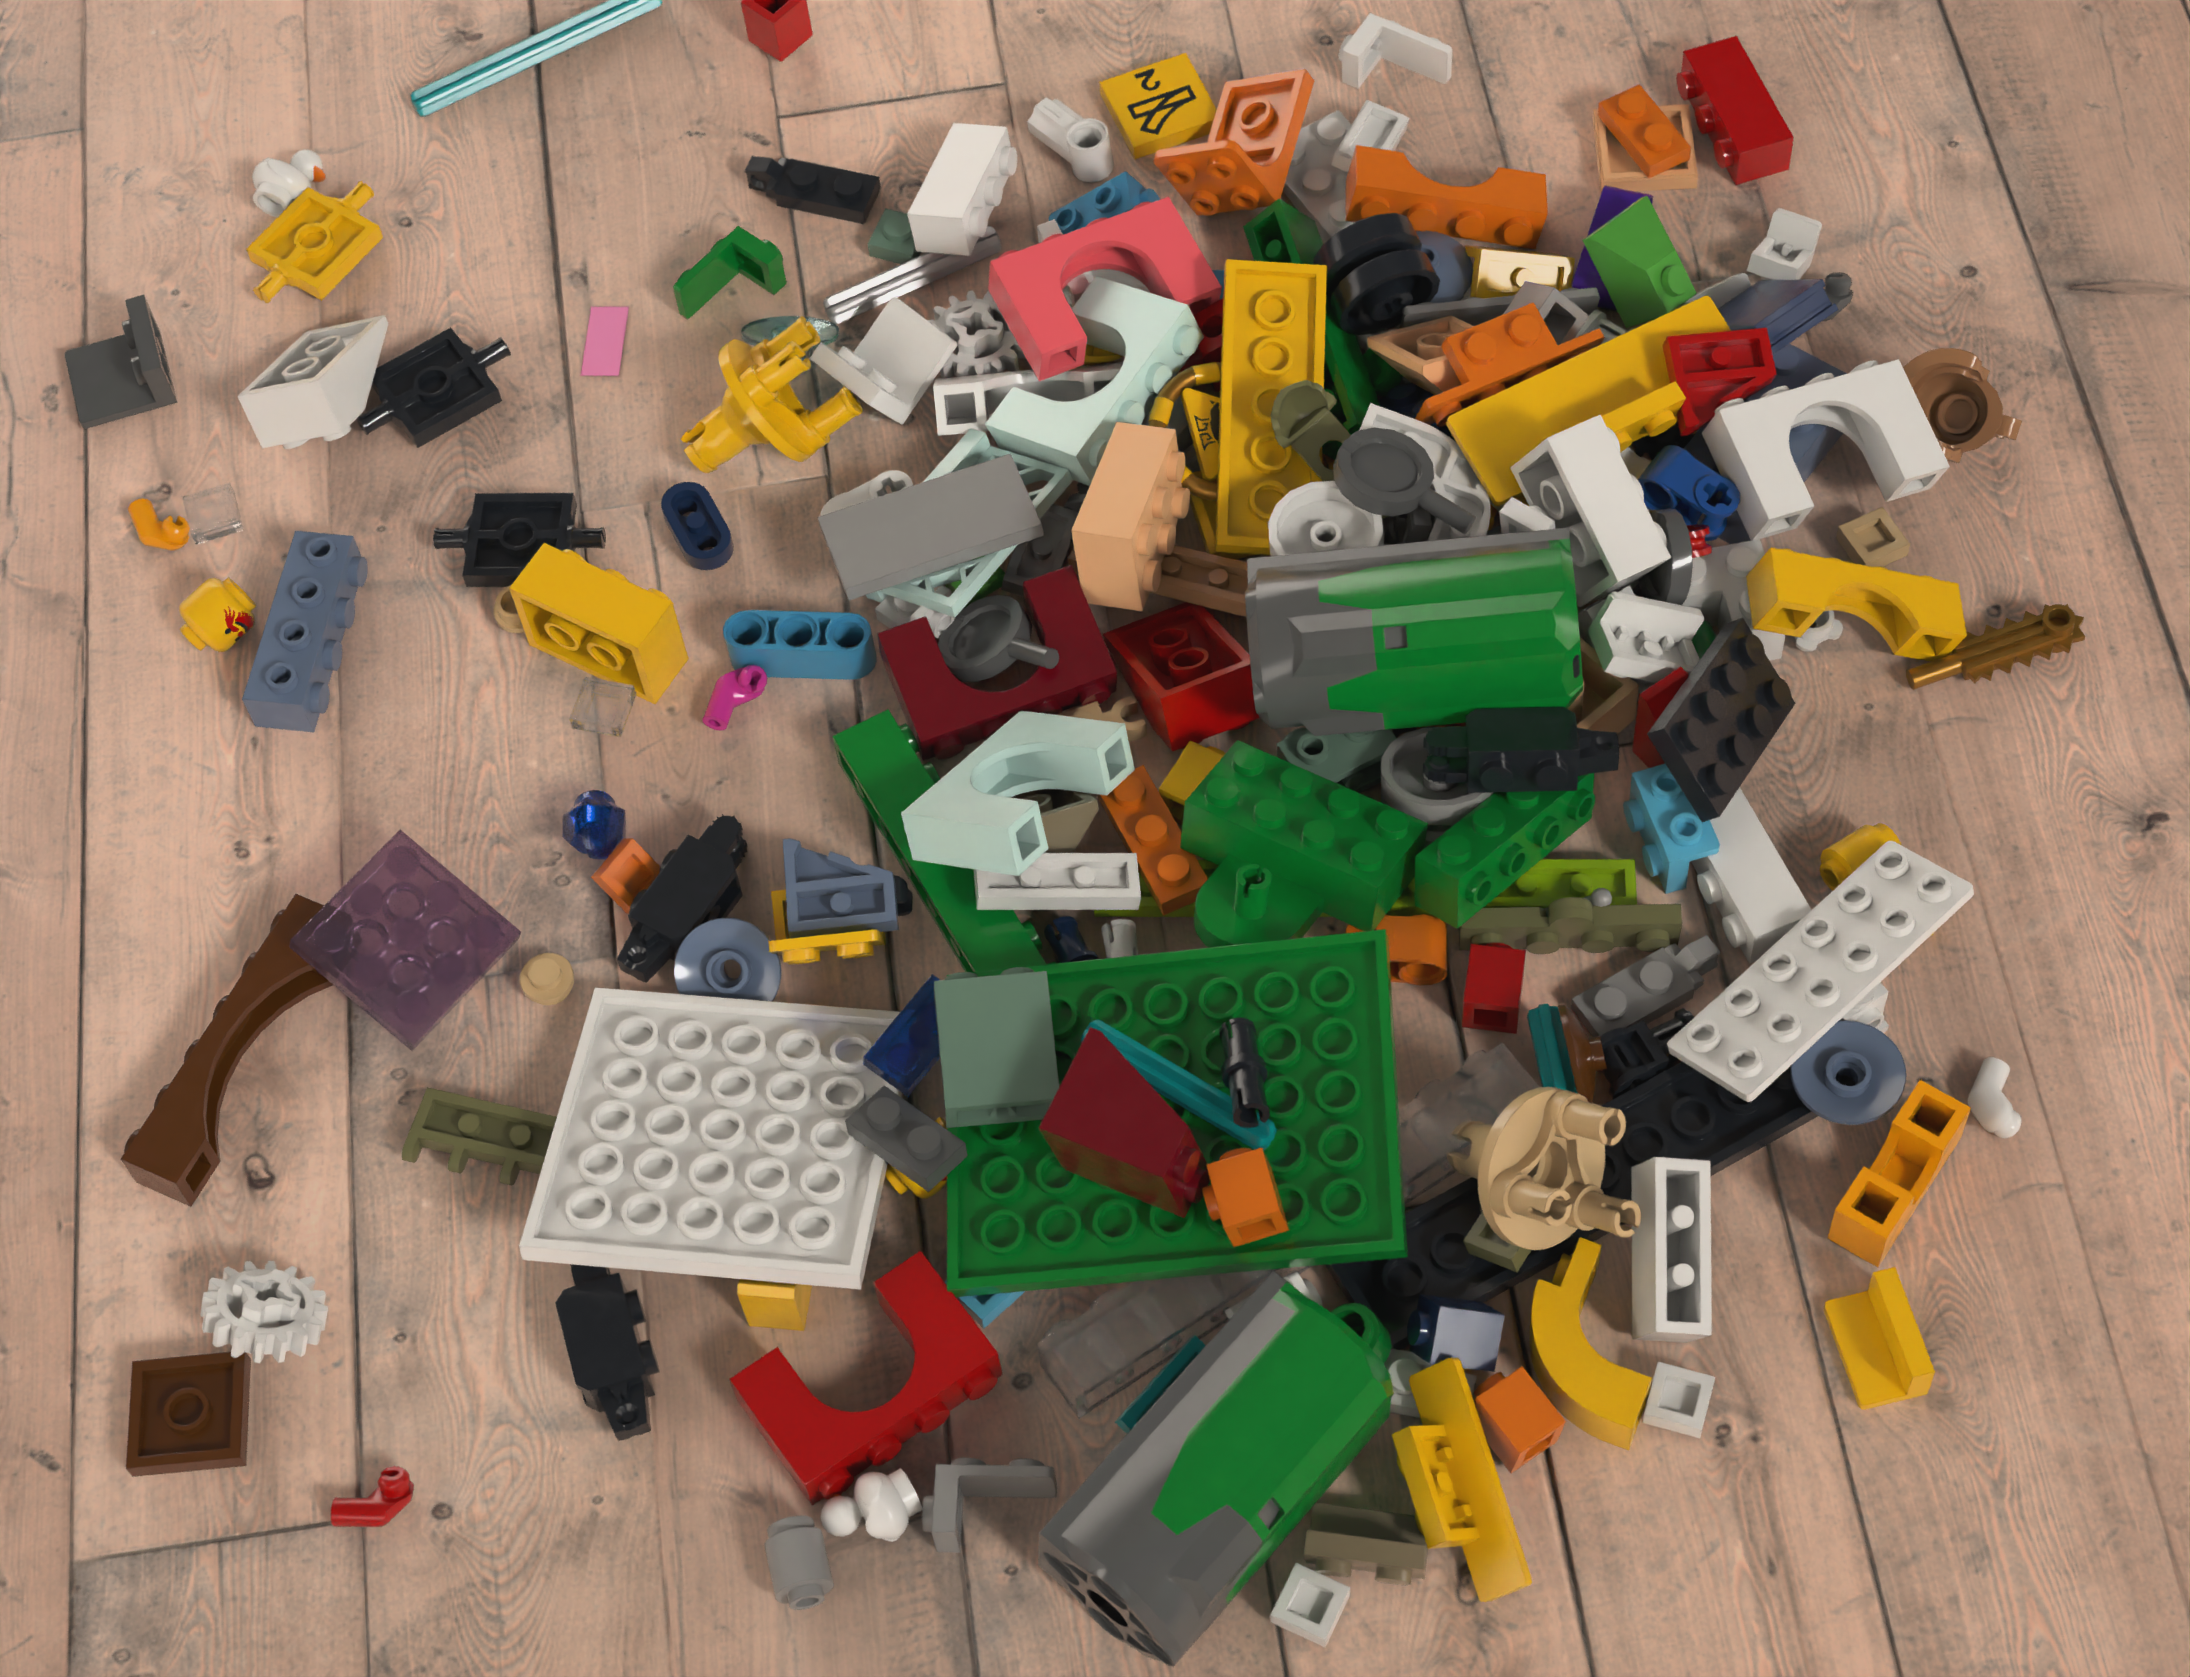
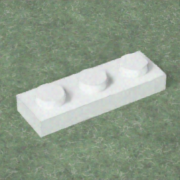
(1064, 883)

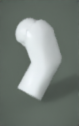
(1989, 1103)

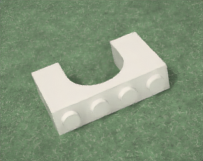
(1868, 405)

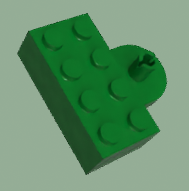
(1292, 850)

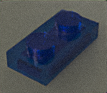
(909, 1043)

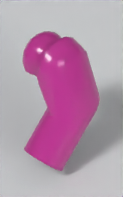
(731, 691)

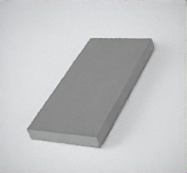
(930, 526)

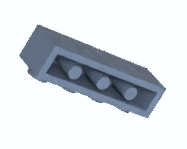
(305, 632)

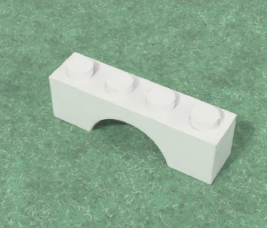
(972, 399)

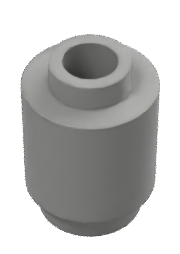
(798, 1562)

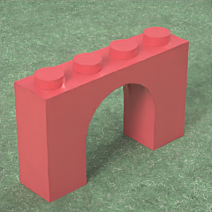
(1142, 242)

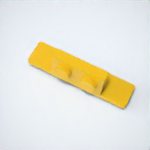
(1457, 1482)

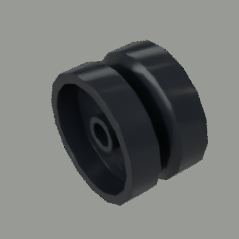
(1376, 272)

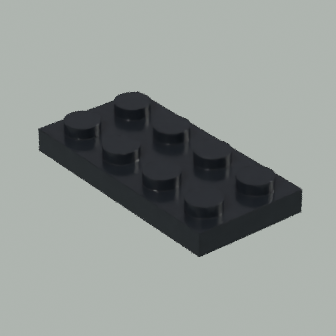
(1722, 719)

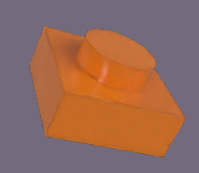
(626, 873)

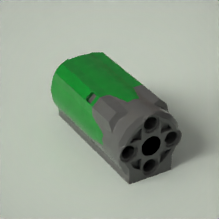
(1413, 632)
(1218, 1472)

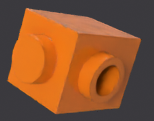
(1244, 1196)
(1516, 1417)

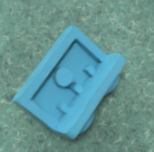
(1667, 826)

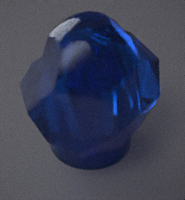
(594, 824)

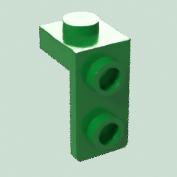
(734, 254)

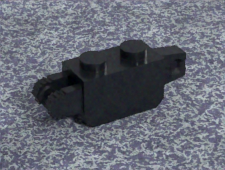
(1518, 751)
(692, 888)
(606, 1348)

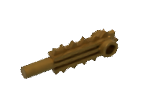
(2002, 647)

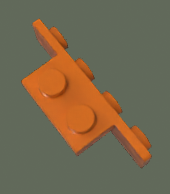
(1498, 357)

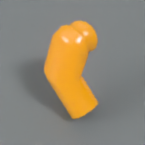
(158, 533)

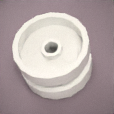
(1321, 520)

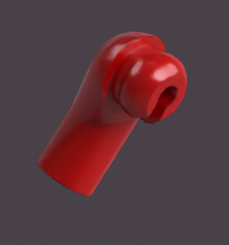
(380, 1507)

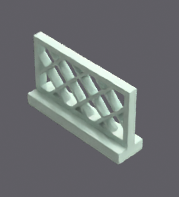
(970, 451)

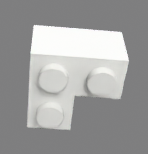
(1722, 590)

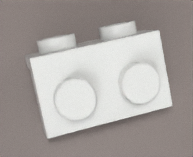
(1644, 637)

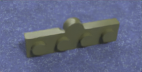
(1575, 925)

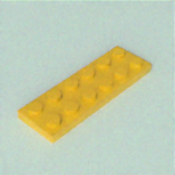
(1268, 342)

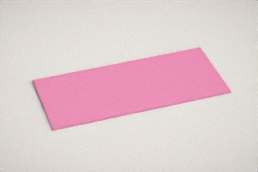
(604, 341)

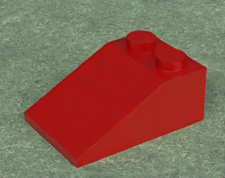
(1185, 674)

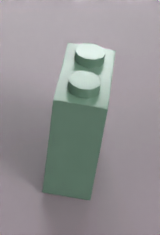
(995, 1047)

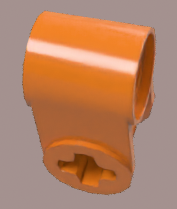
(1415, 948)

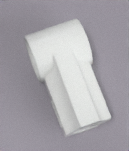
(1076, 139)

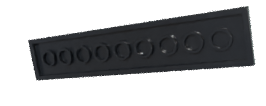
(1665, 1117)

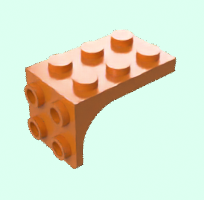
(1247, 146)

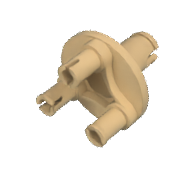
(1545, 1168)

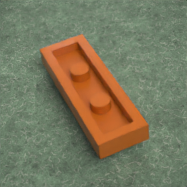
(1154, 835)

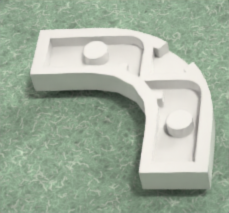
(1452, 472)

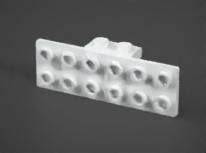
(1819, 970)

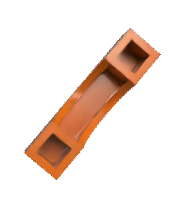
(1499, 211)

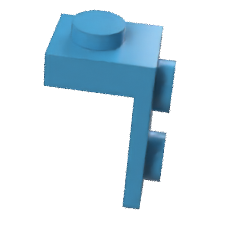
(1105, 201)

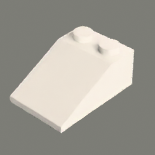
(316, 384)

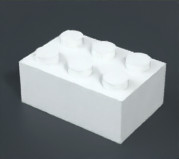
(1591, 492)

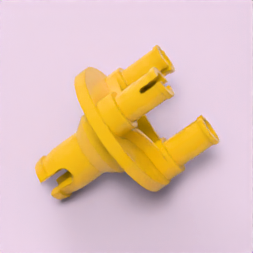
(762, 404)

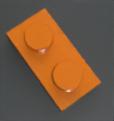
(1644, 131)

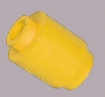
(1852, 851)

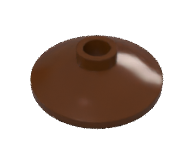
(1584, 1053)

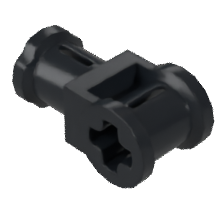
(1639, 1052)

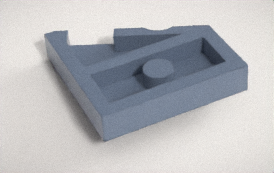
(836, 894)

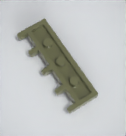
(480, 1132)

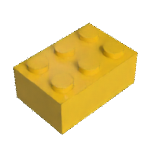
(599, 621)

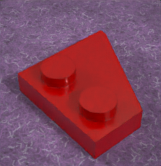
(1717, 370)

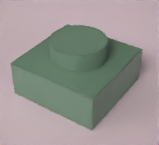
(893, 238)

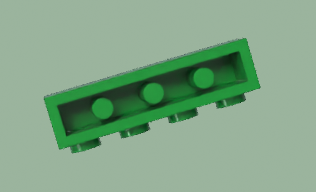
(1496, 847)

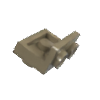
(1365, 1541)

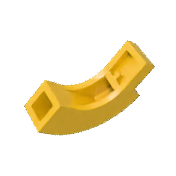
(1576, 1379)

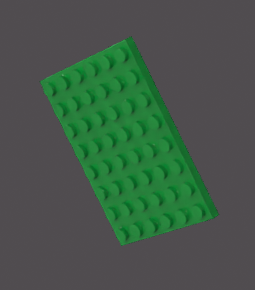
(1329, 1090)

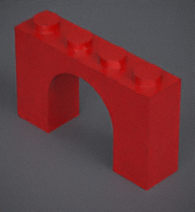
(832, 1446)

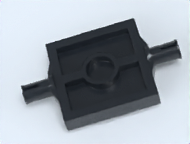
(434, 387)
(510, 530)

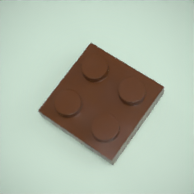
(188, 1414)

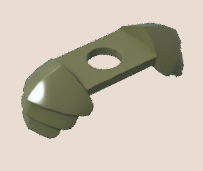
(1305, 422)

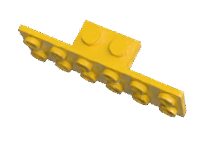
(1618, 380)

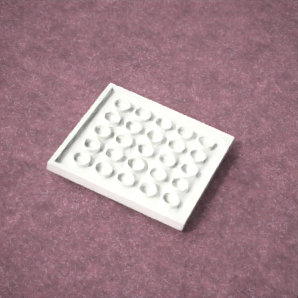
(713, 1141)

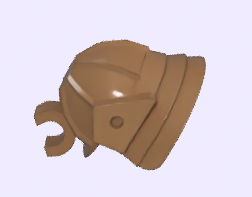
(1959, 401)

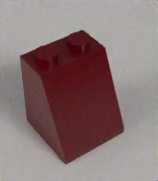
(1122, 1132)

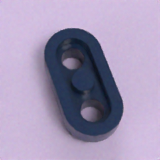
(699, 529)

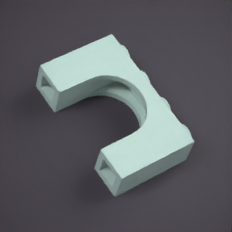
(1156, 342)
(970, 810)

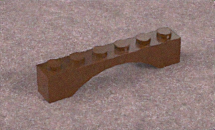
(179, 1139)

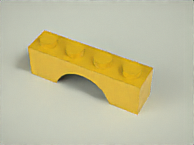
(1911, 612)

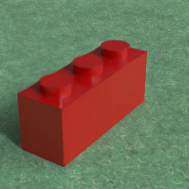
(1735, 110)

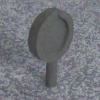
(1392, 477)
(1671, 579)
(990, 638)

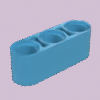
(820, 657)

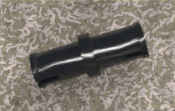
(1244, 1072)

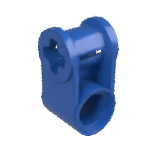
(1685, 484)

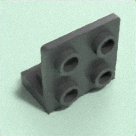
(122, 372)

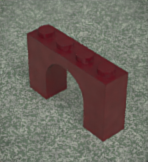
(951, 715)

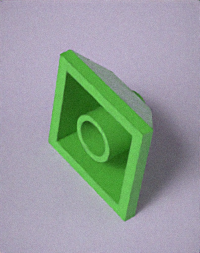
(1639, 264)

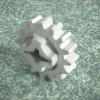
(979, 335)
(264, 1311)

